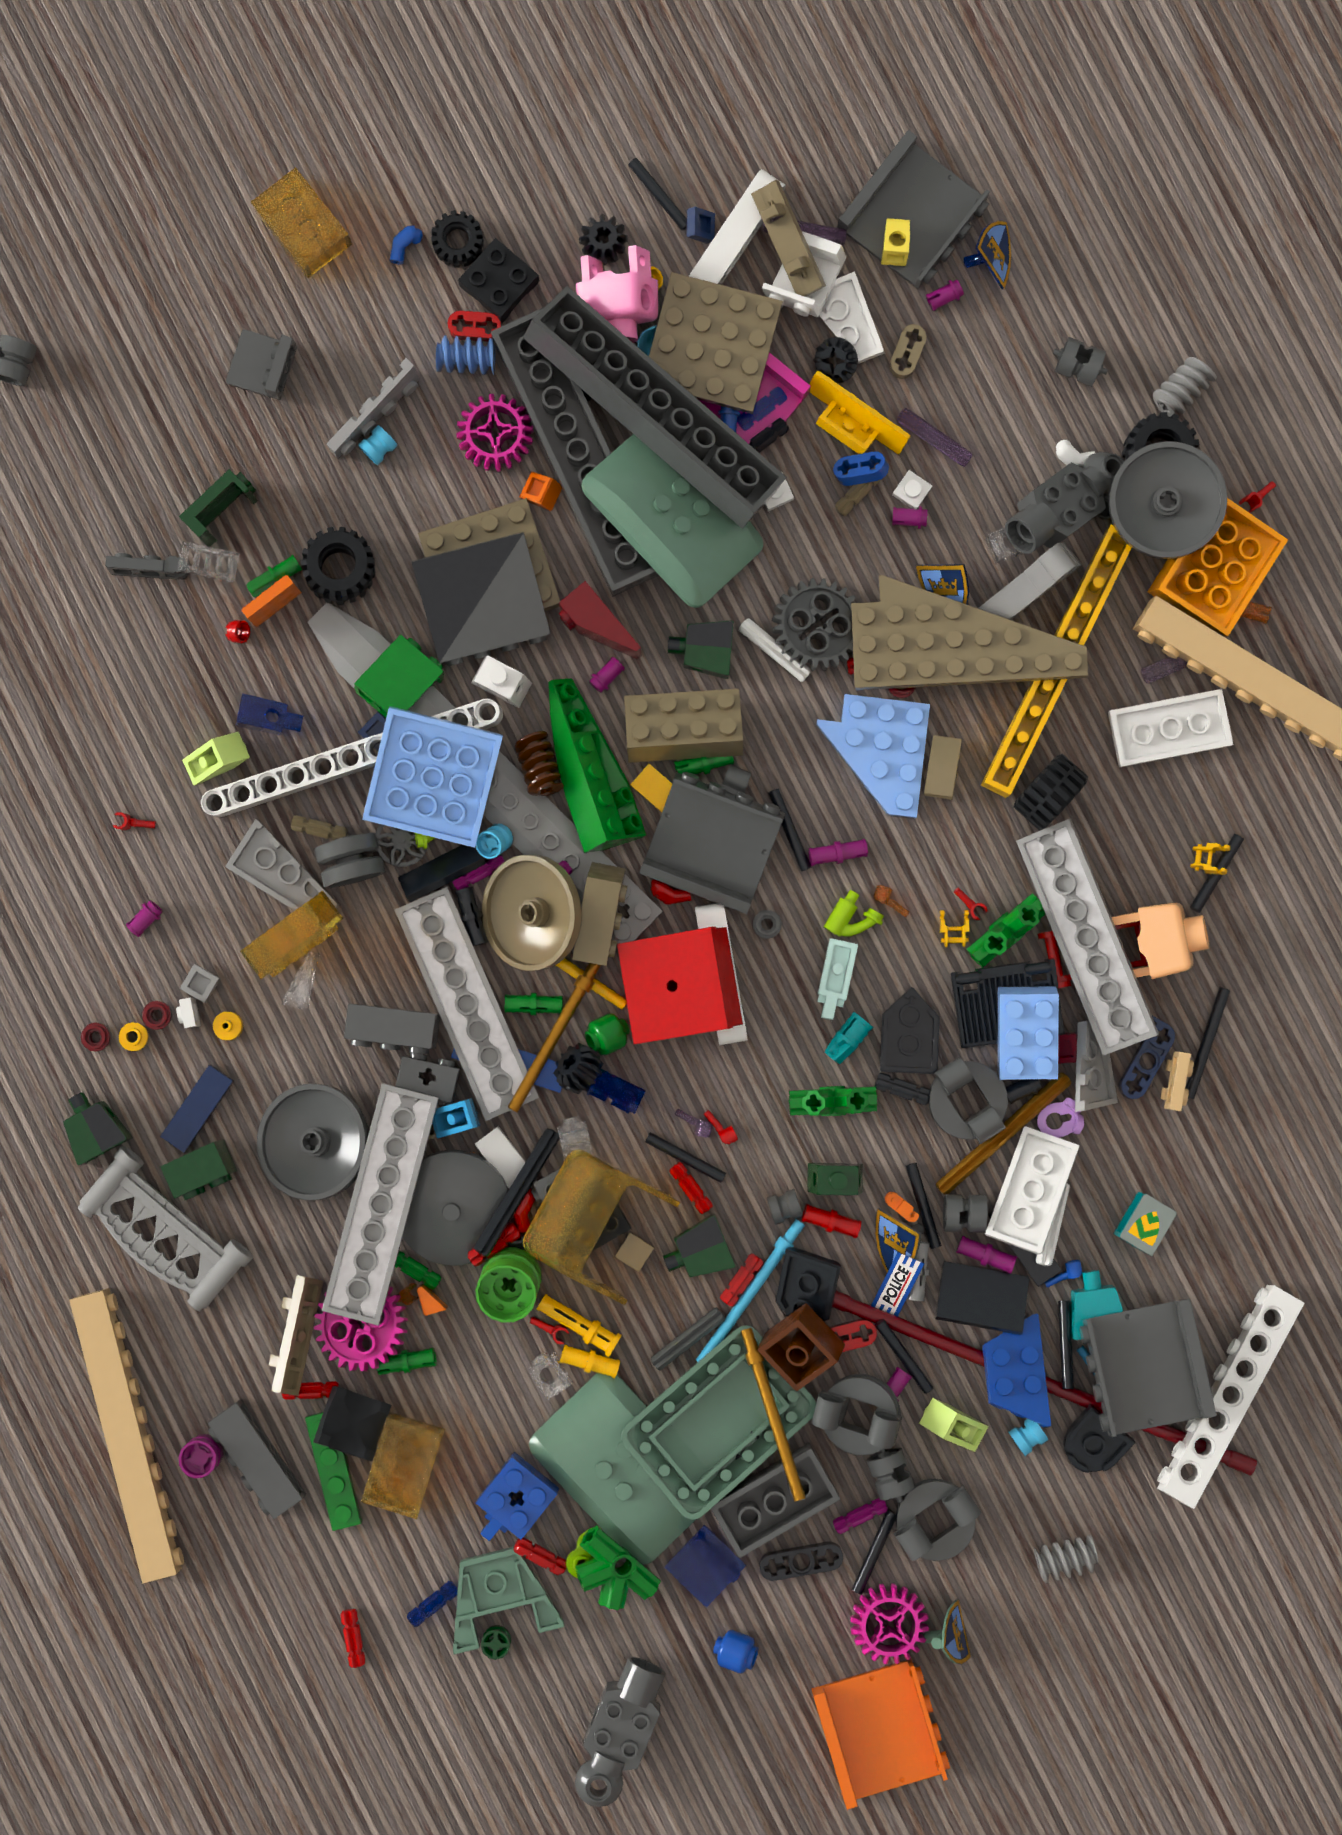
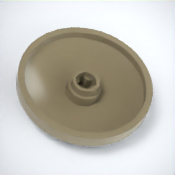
(531, 912)

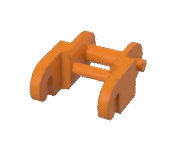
(901, 1206)

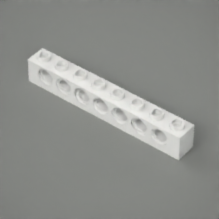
(1245, 1388)

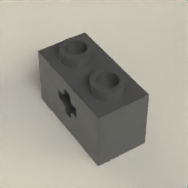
(445, 1071)

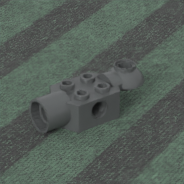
(1063, 503)
(620, 1730)

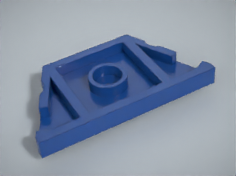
(1018, 1373)

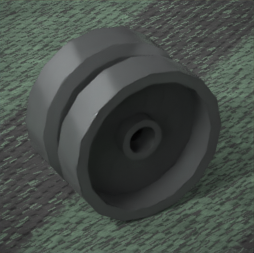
(348, 855)

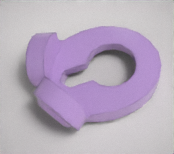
(1073, 1126)

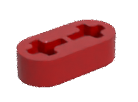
(475, 319)
(852, 1327)

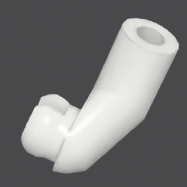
(1069, 454)

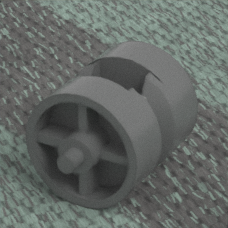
(1080, 361)
(891, 1476)

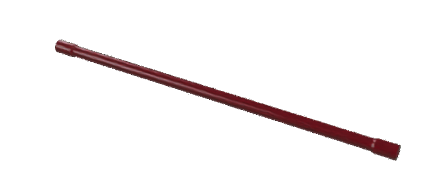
(847, 1304)

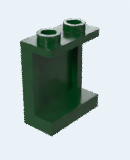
(214, 502)

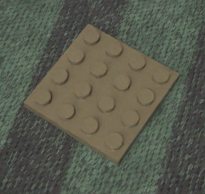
(715, 340)
(494, 524)

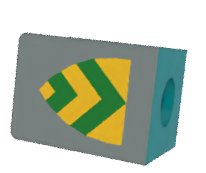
(1145, 1223)

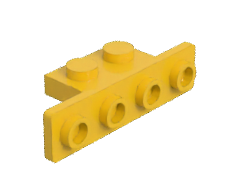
(852, 419)

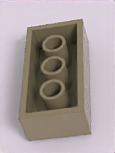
(683, 725)

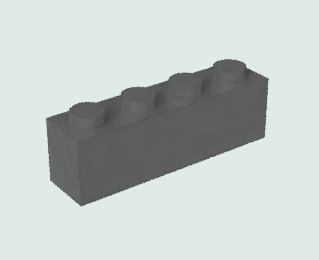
(256, 1459)

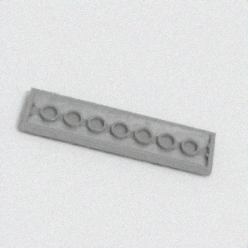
(1087, 937)
(465, 1001)
(380, 1204)

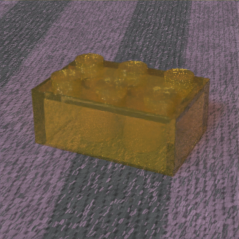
(301, 222)
(293, 936)
(403, 1465)

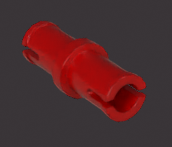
(831, 1221)

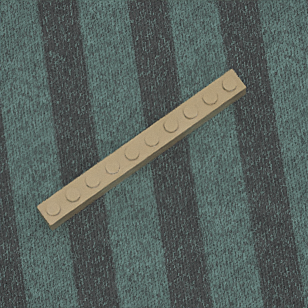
(1242, 672)
(126, 1435)

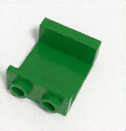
(398, 677)

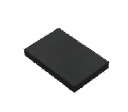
(982, 1298)

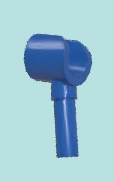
(1073, 1270)

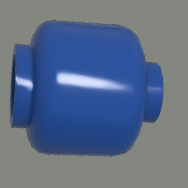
(736, 1651)

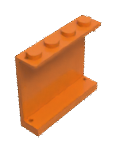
(880, 1731)

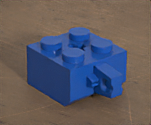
(507, 1513)

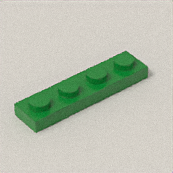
(335, 1480)

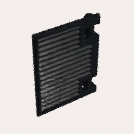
(979, 1007)

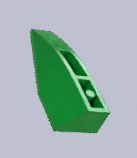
(591, 775)

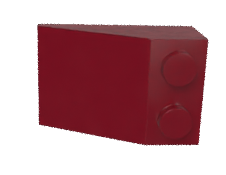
(594, 620)

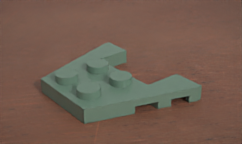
(496, 1584)

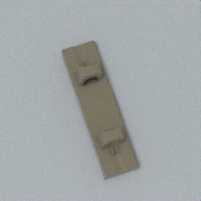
(788, 239)
(297, 1335)

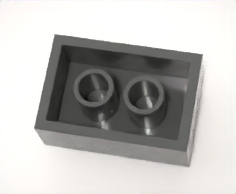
(391, 1028)

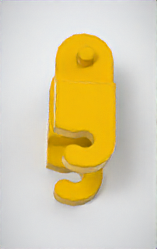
(1210, 849)
(944, 929)

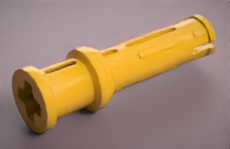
(594, 1328)

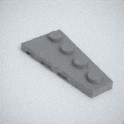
(374, 408)
(273, 869)

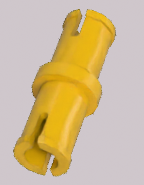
(589, 1361)

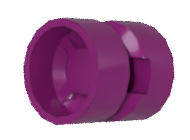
(200, 1456)

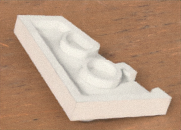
(850, 318)

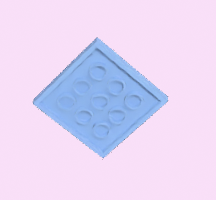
(432, 776)

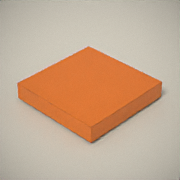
(271, 601)

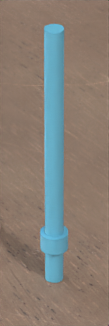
(755, 1285)

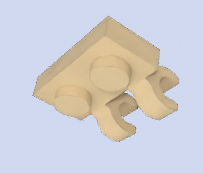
(1179, 1068)

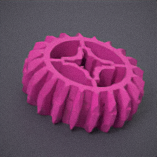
(507, 432)
(907, 1641)

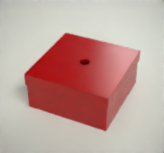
(679, 984)

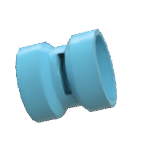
(377, 445)
(487, 841)
(1028, 1436)

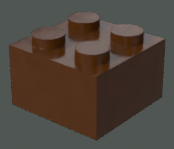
(801, 1347)

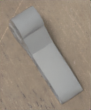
(1033, 582)

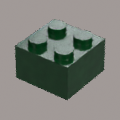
(193, 1171)

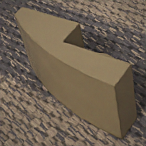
(943, 767)

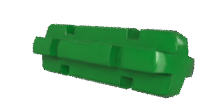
(417, 1271)

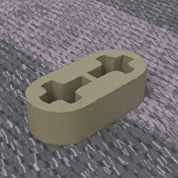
(913, 353)

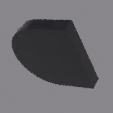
(1090, 1447)

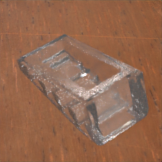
(233, 558)
(302, 984)

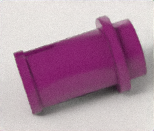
(945, 295)
(910, 517)
(606, 675)
(144, 918)
(898, 1381)

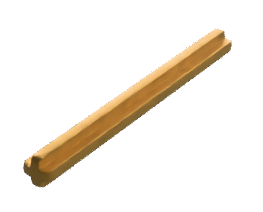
(1012, 1124)

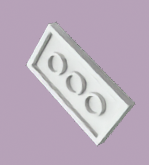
(1170, 728)
(1032, 1190)

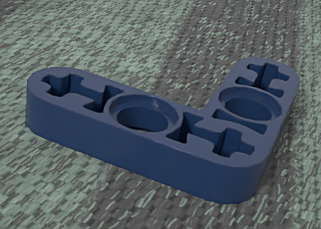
(1159, 1053)

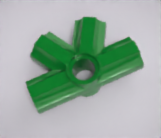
(1007, 930)
(833, 1101)
(613, 1580)

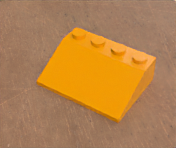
(1223, 574)

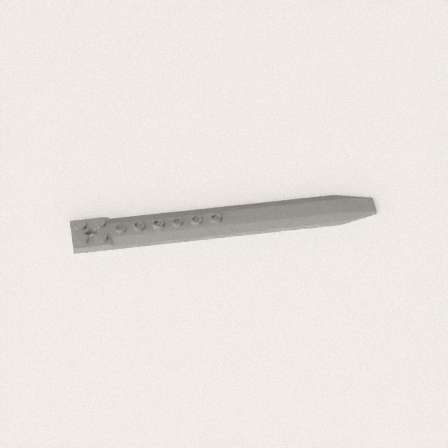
(533, 820)

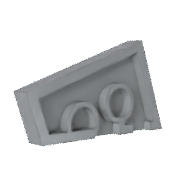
(1093, 1072)

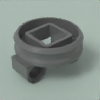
(980, 1125)
(832, 1408)
(949, 1542)

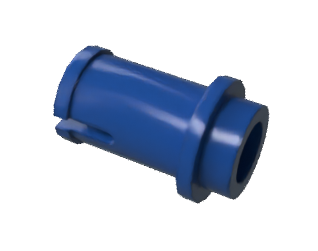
(729, 417)

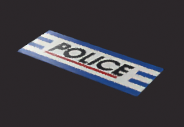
(897, 1284)

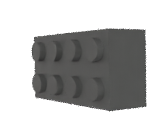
(765, 1505)

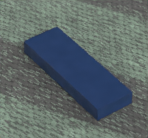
(197, 1108)

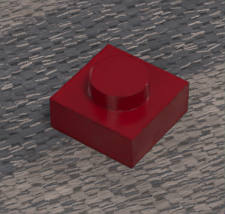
(1067, 1047)

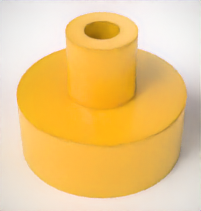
(234, 1028)

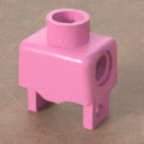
(624, 297)

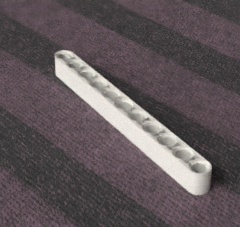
(339, 768)

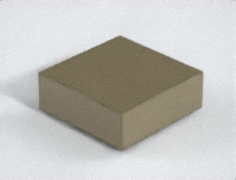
(634, 1251)

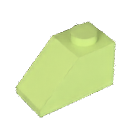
(216, 757)
(953, 1424)

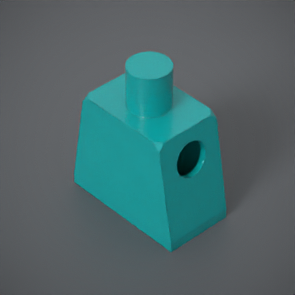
(1092, 1301)

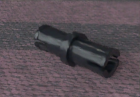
(471, 916)

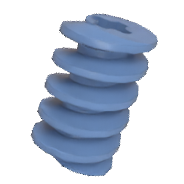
(465, 355)

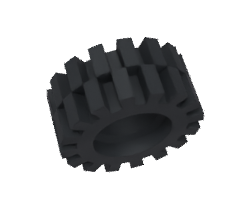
(450, 223)

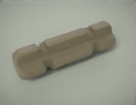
(854, 496)
(317, 828)

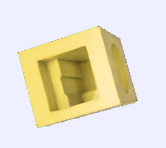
(896, 242)

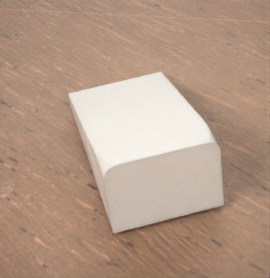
(501, 1154)

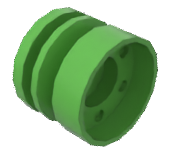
(504, 1298)

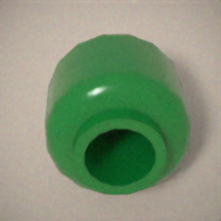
(607, 1034)

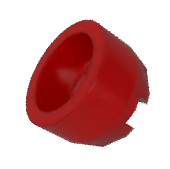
(243, 631)

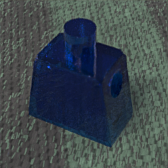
(253, 713)

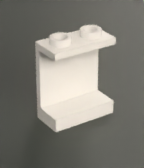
(829, 259)

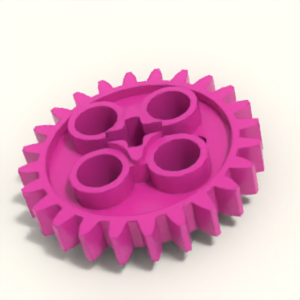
(382, 1336)

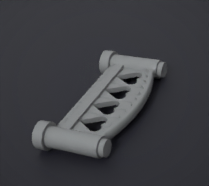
(216, 1262)

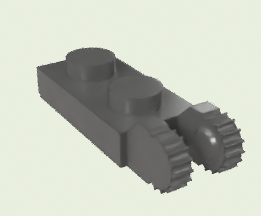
(149, 567)

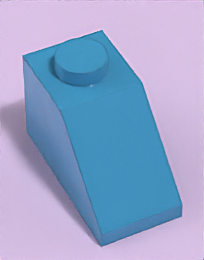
(455, 1118)

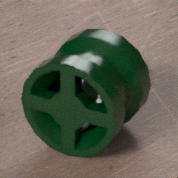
(495, 1648)

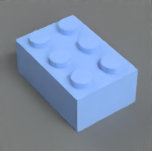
(1028, 1032)

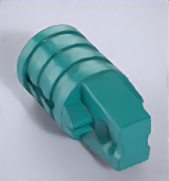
(848, 1038)

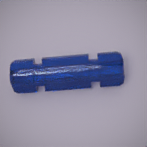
(762, 408)
(432, 1604)

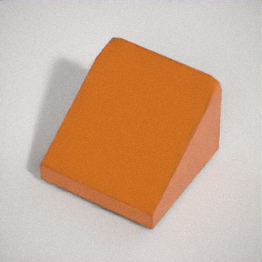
(541, 491)
(430, 1301)

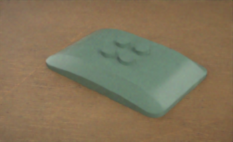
(670, 522)
(706, 1419)
(588, 1459)

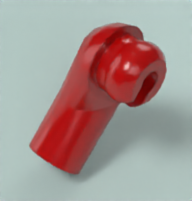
(667, 894)
(521, 1215)

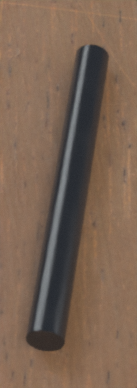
(1207, 1041)

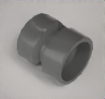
(14, 358)
(975, 1213)

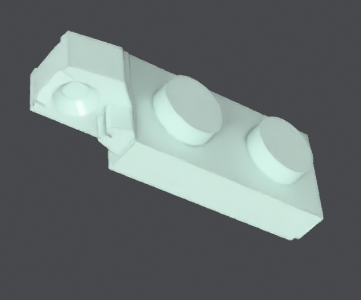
(836, 976)

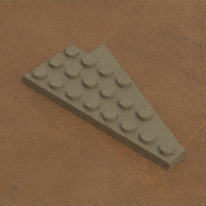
(937, 641)

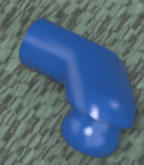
(401, 241)

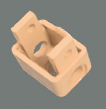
(1166, 938)

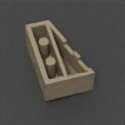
(600, 914)

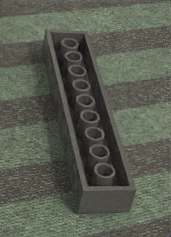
(654, 406)
(572, 446)

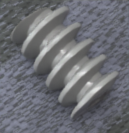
(1182, 385)
(1066, 1558)

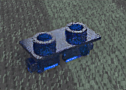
(623, 1093)

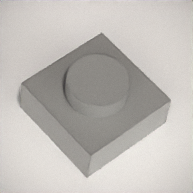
(200, 983)

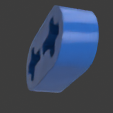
(861, 468)

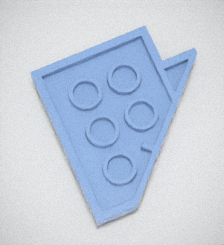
(883, 747)

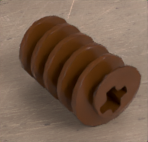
(536, 765)

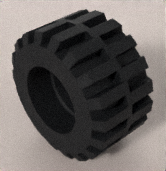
(1158, 427)
(332, 543)
(1051, 792)

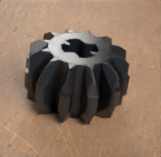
(606, 229)
(578, 1068)

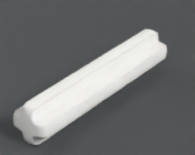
(768, 645)
(1048, 1252)

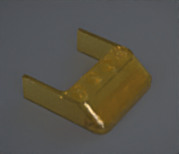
(577, 1214)

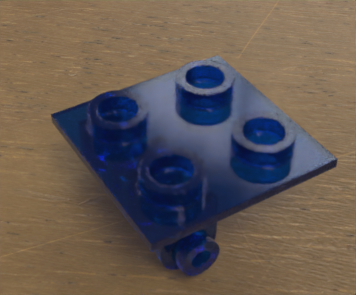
(705, 1566)

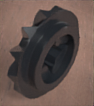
(843, 350)

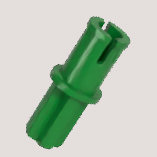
(272, 575)

